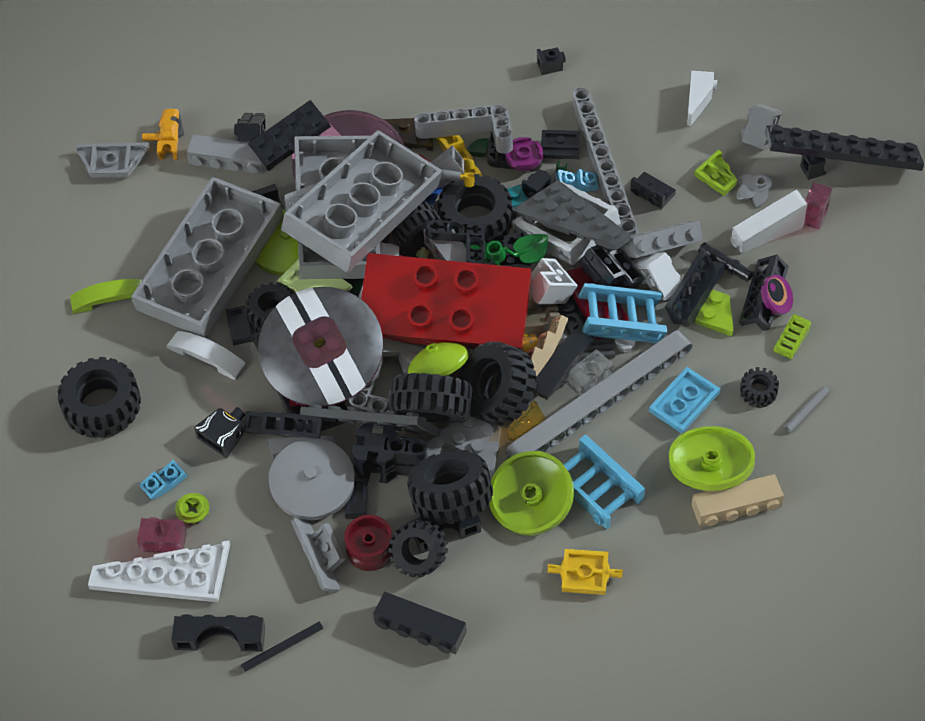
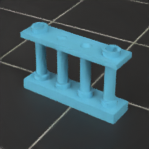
(619, 329)
(617, 476)

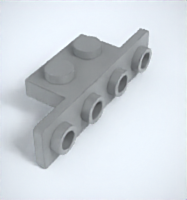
(321, 550)

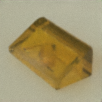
(530, 419)

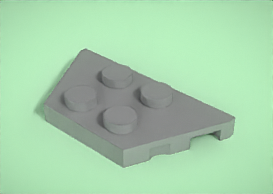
(111, 159)

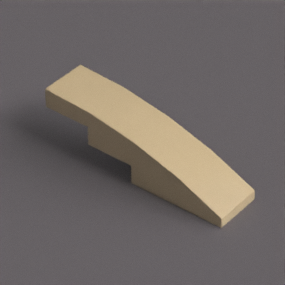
(547, 343)

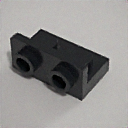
(652, 190)

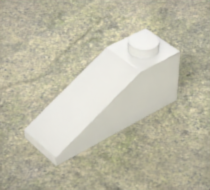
(701, 90)

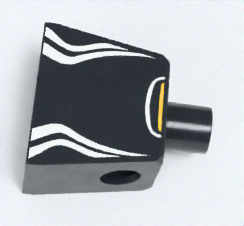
(221, 430)

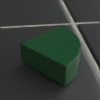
(479, 147)

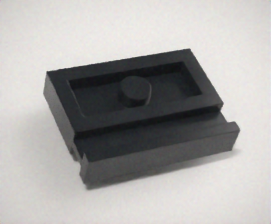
(560, 144)

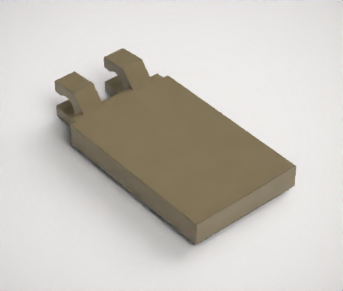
(540, 319)

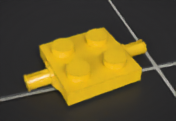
(585, 571)

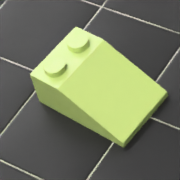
(291, 279)

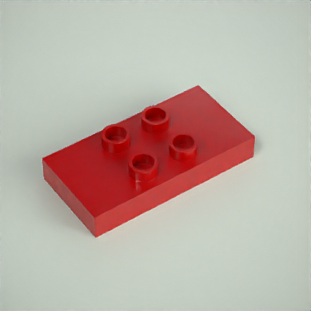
(447, 300)

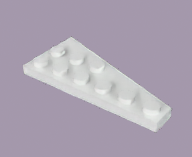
(172, 574)

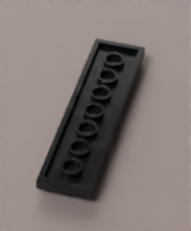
(843, 147)

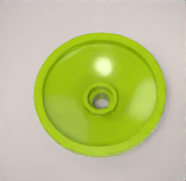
(439, 359)

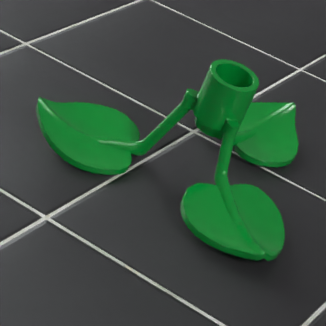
(529, 248)

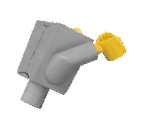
(453, 167)

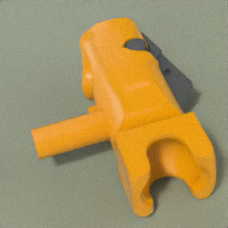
(170, 130)

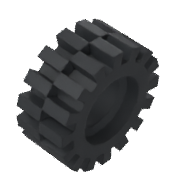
(756, 396)

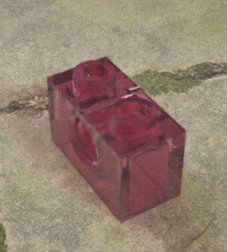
(817, 205)
(151, 528)

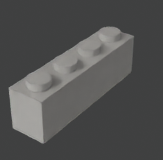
(223, 154)
(663, 239)
(446, 249)

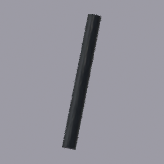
(262, 657)

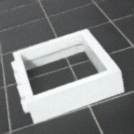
(568, 252)

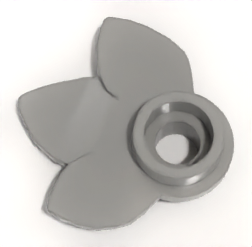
(751, 188)

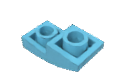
(582, 180)
(159, 484)

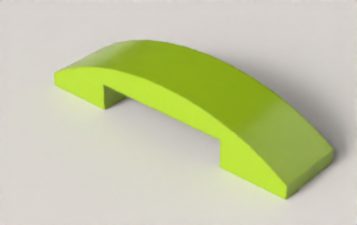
(103, 293)

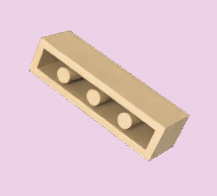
(742, 500)

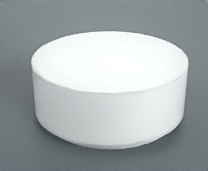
(625, 345)

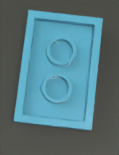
(684, 400)

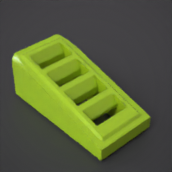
(798, 325)

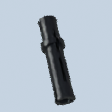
(732, 265)

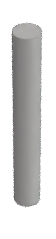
(807, 409)

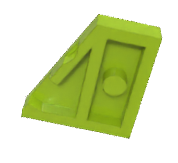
(716, 174)
(716, 313)

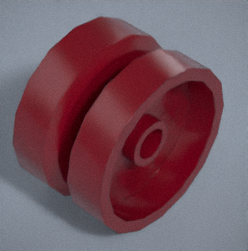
(368, 542)

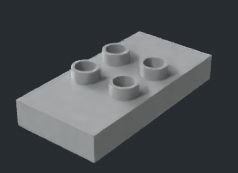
(314, 161)
(361, 201)
(208, 257)

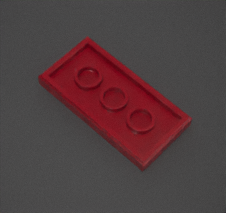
(580, 278)

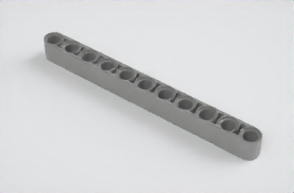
(602, 158)
(603, 395)

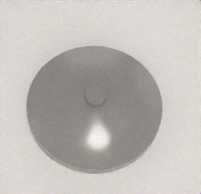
(311, 479)

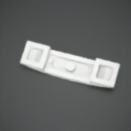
(207, 351)

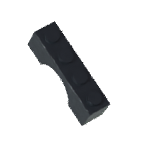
(192, 630)

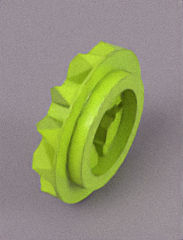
(194, 500)

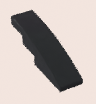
(561, 363)
(283, 424)

